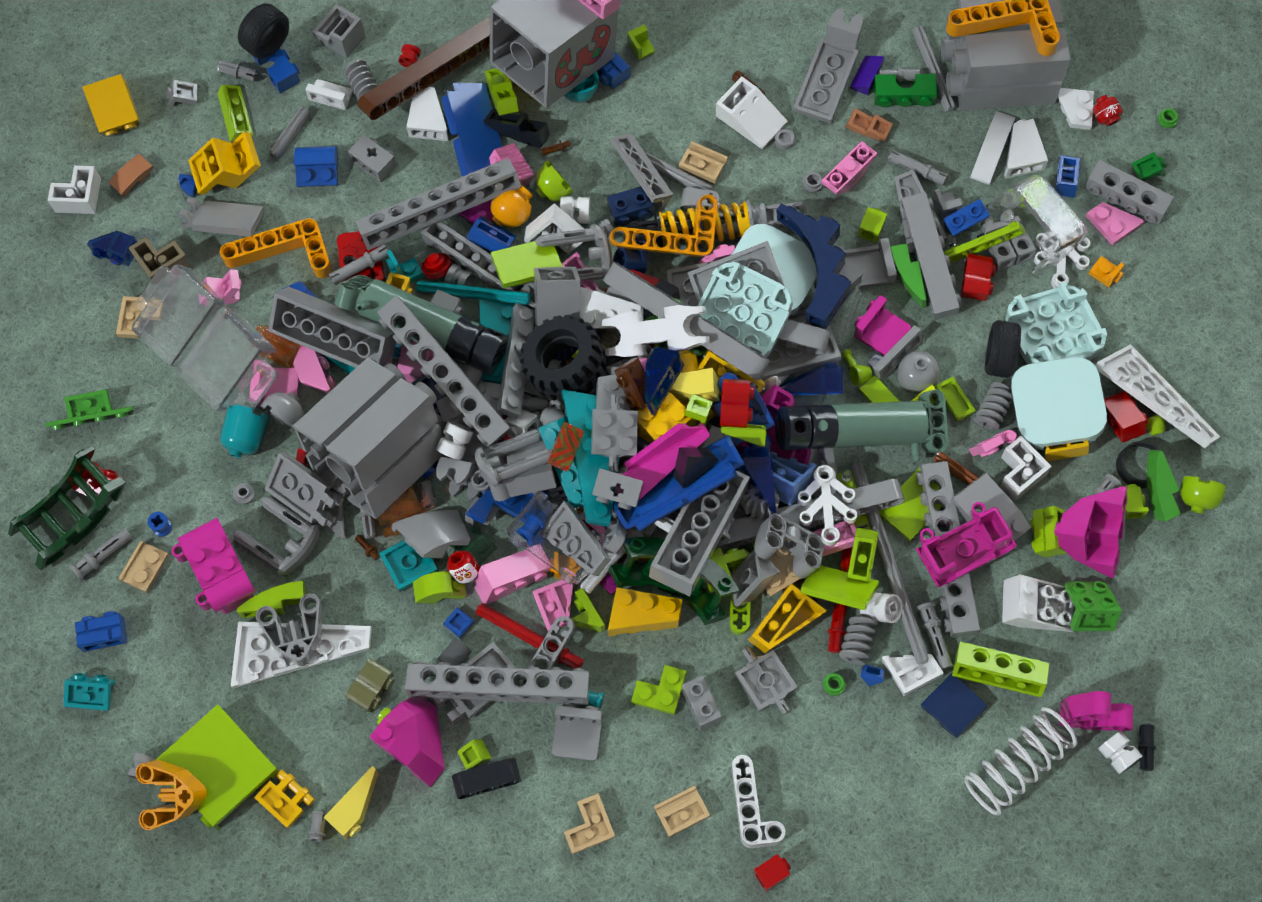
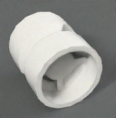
(568, 205)
(455, 438)
(884, 608)
(1120, 752)

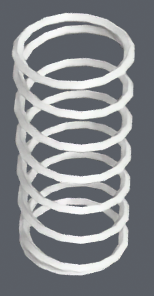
(1053, 735)

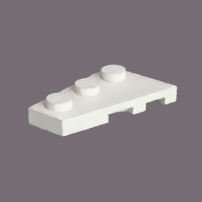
(599, 306)

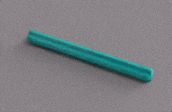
(474, 292)

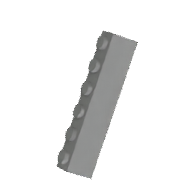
(929, 253)

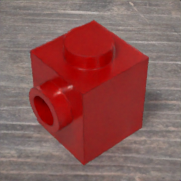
(772, 872)

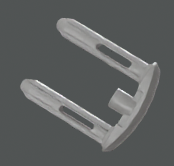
(601, 252)
(491, 467)
(299, 551)

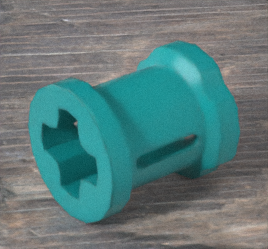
(595, 699)

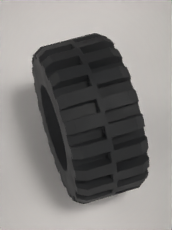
(550, 339)

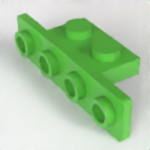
(88, 406)

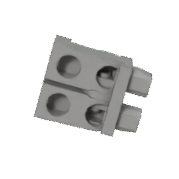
(1012, 251)

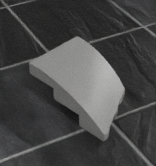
(433, 532)

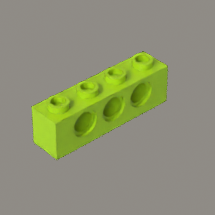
(1000, 669)

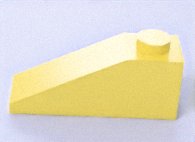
(700, 383)
(352, 808)

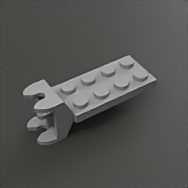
(830, 68)
(461, 471)

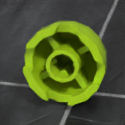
(551, 183)
(1201, 494)

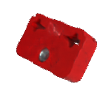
(351, 248)

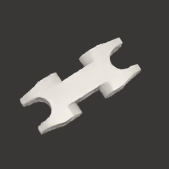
(673, 329)

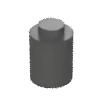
(455, 653)

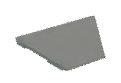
(339, 525)

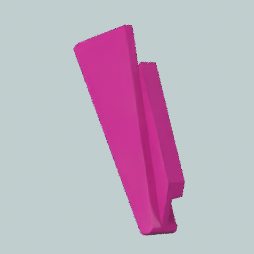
(661, 455)

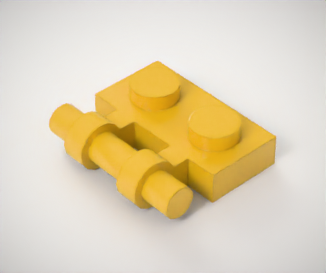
(279, 804)

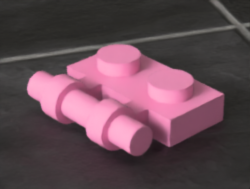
(991, 444)

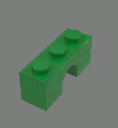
(889, 93)

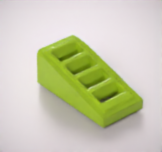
(752, 433)

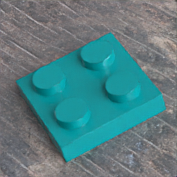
(406, 564)

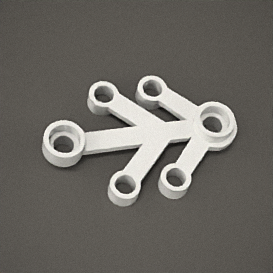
(1060, 270)
(827, 501)

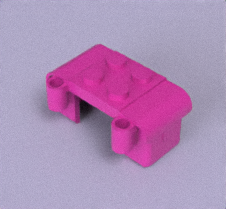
(966, 546)
(215, 567)

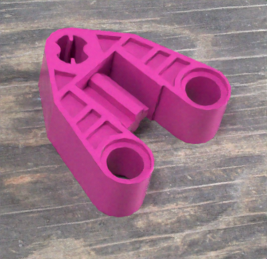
(1096, 712)

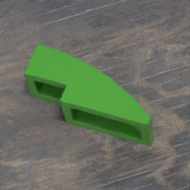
(909, 273)
(1161, 486)

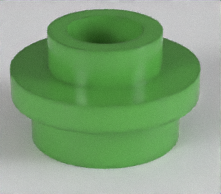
(1168, 113)
(837, 678)

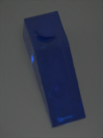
(661, 372)
(819, 380)
(760, 470)

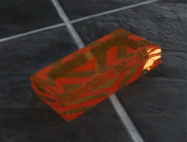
(565, 446)

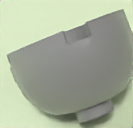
(918, 371)
(283, 408)

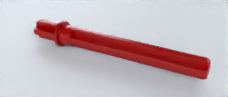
(839, 611)
(526, 634)

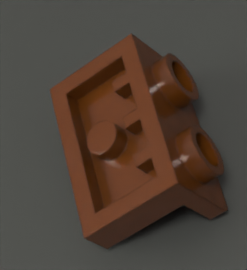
(632, 381)

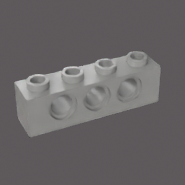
(1139, 191)

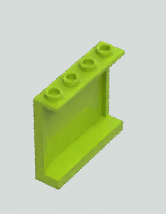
(222, 761)

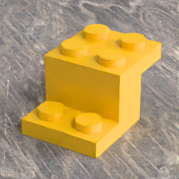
(224, 163)
(668, 416)

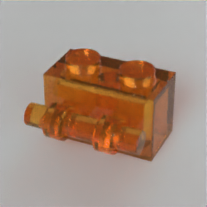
(285, 348)
(402, 507)

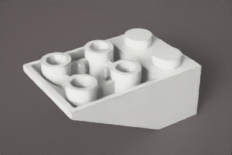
(750, 113)
(1036, 604)

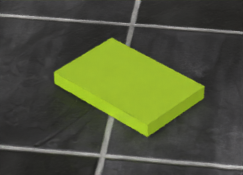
(517, 263)
(909, 516)
(839, 588)

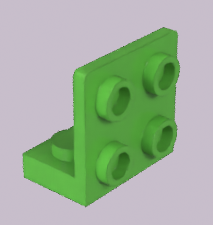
(1094, 606)

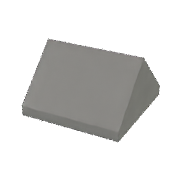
(752, 578)

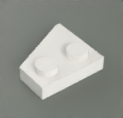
(1077, 107)
(910, 675)

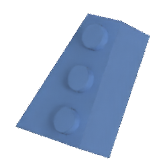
(789, 477)

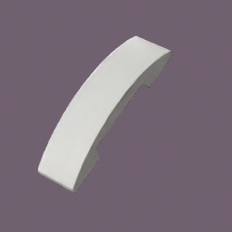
(992, 147)

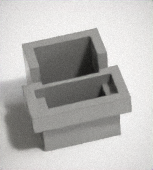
(340, 31)

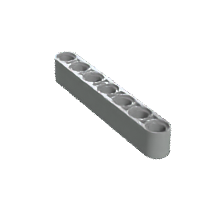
(797, 335)

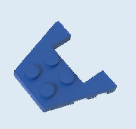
(512, 505)

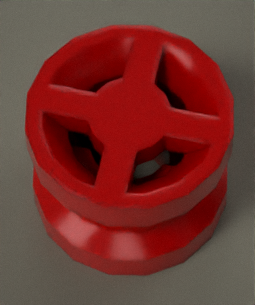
(409, 55)

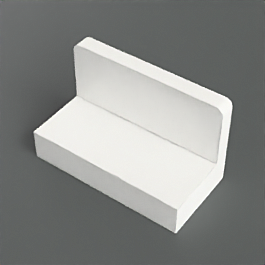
(329, 94)

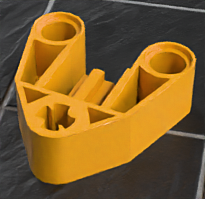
(187, 793)

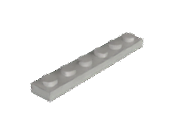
(513, 377)

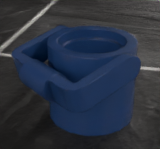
(632, 258)

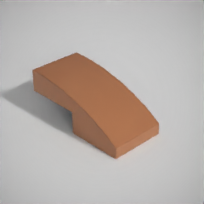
(872, 127)
(133, 171)

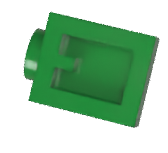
(1149, 166)

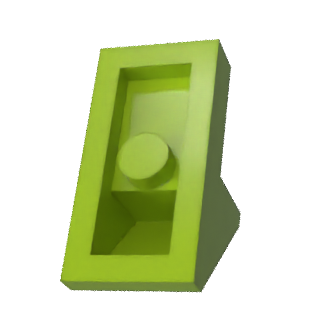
(589, 618)

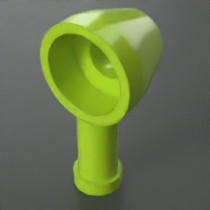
(858, 373)
(1155, 425)

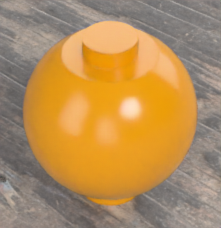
(512, 207)

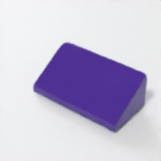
(866, 73)

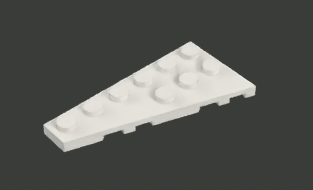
(1142, 381)
(258, 660)

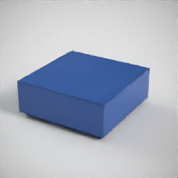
(458, 622)

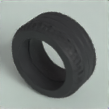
(263, 31)
(1003, 349)

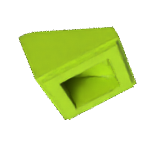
(474, 754)

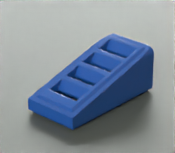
(1064, 187)

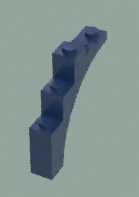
(828, 259)

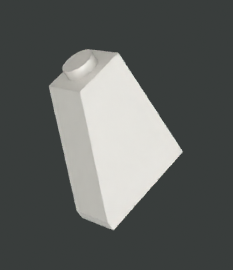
(426, 117)
(1025, 150)

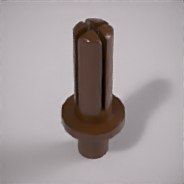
(557, 147)
(370, 550)

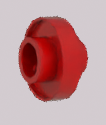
(436, 265)

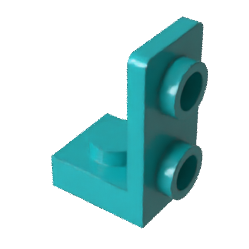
(409, 268)

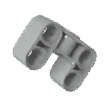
(803, 544)

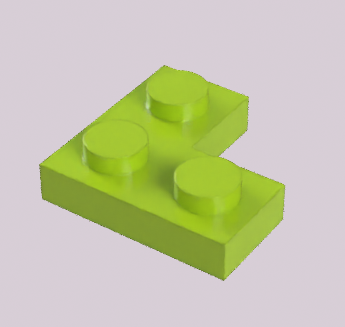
(661, 697)

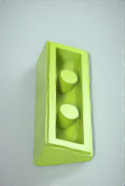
(234, 111)

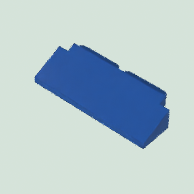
(465, 116)
(671, 496)

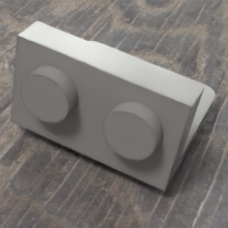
(577, 732)

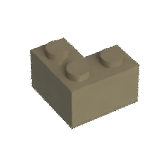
(152, 260)

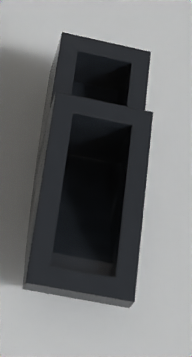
(518, 127)

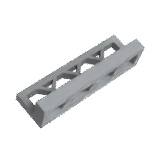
(643, 169)

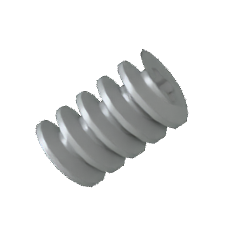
(360, 77)
(994, 406)
(856, 639)

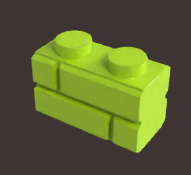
(1043, 523)
(863, 554)

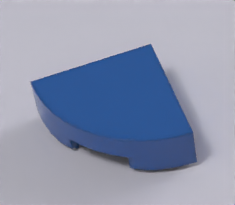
(188, 184)

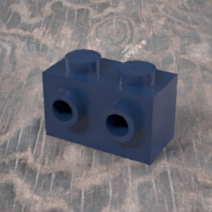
(629, 206)

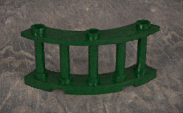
(86, 522)
(637, 574)

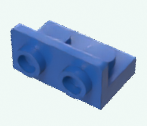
(965, 218)

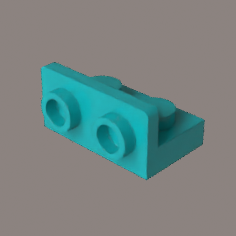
(88, 692)

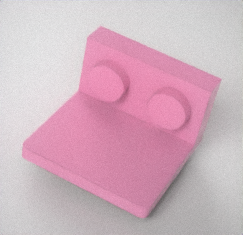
(286, 382)

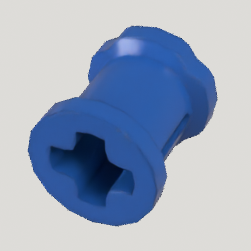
(156, 519)
(531, 528)

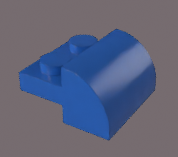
(316, 166)
(489, 235)

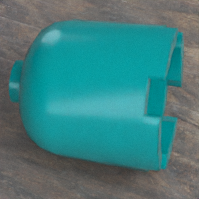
(243, 430)

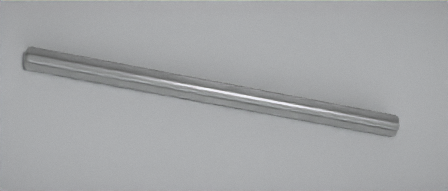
(893, 573)

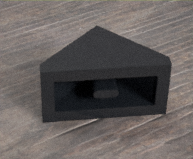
(692, 464)

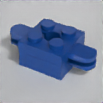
(760, 412)

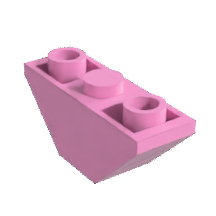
(850, 169)
(313, 370)

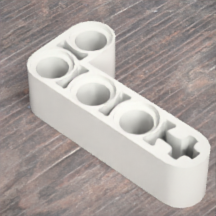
(751, 801)

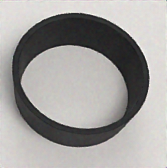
(1123, 473)

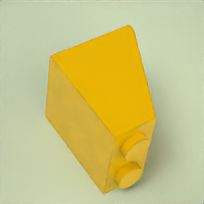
(111, 105)

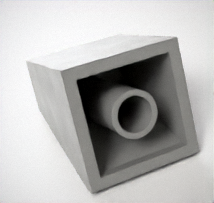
(556, 293)

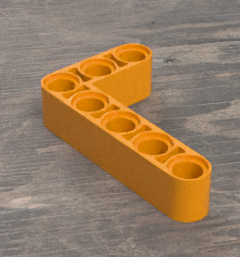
(1028, 11)
(671, 238)
(281, 245)

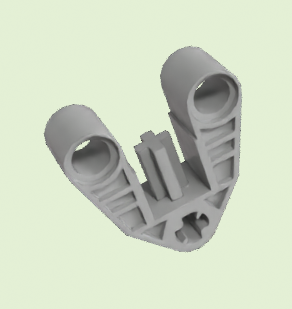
(312, 626)

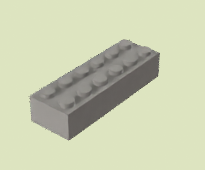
(329, 329)
(697, 535)

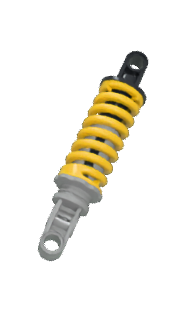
(728, 221)

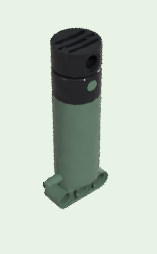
(458, 335)
(865, 425)

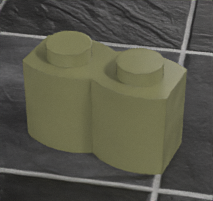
(370, 685)

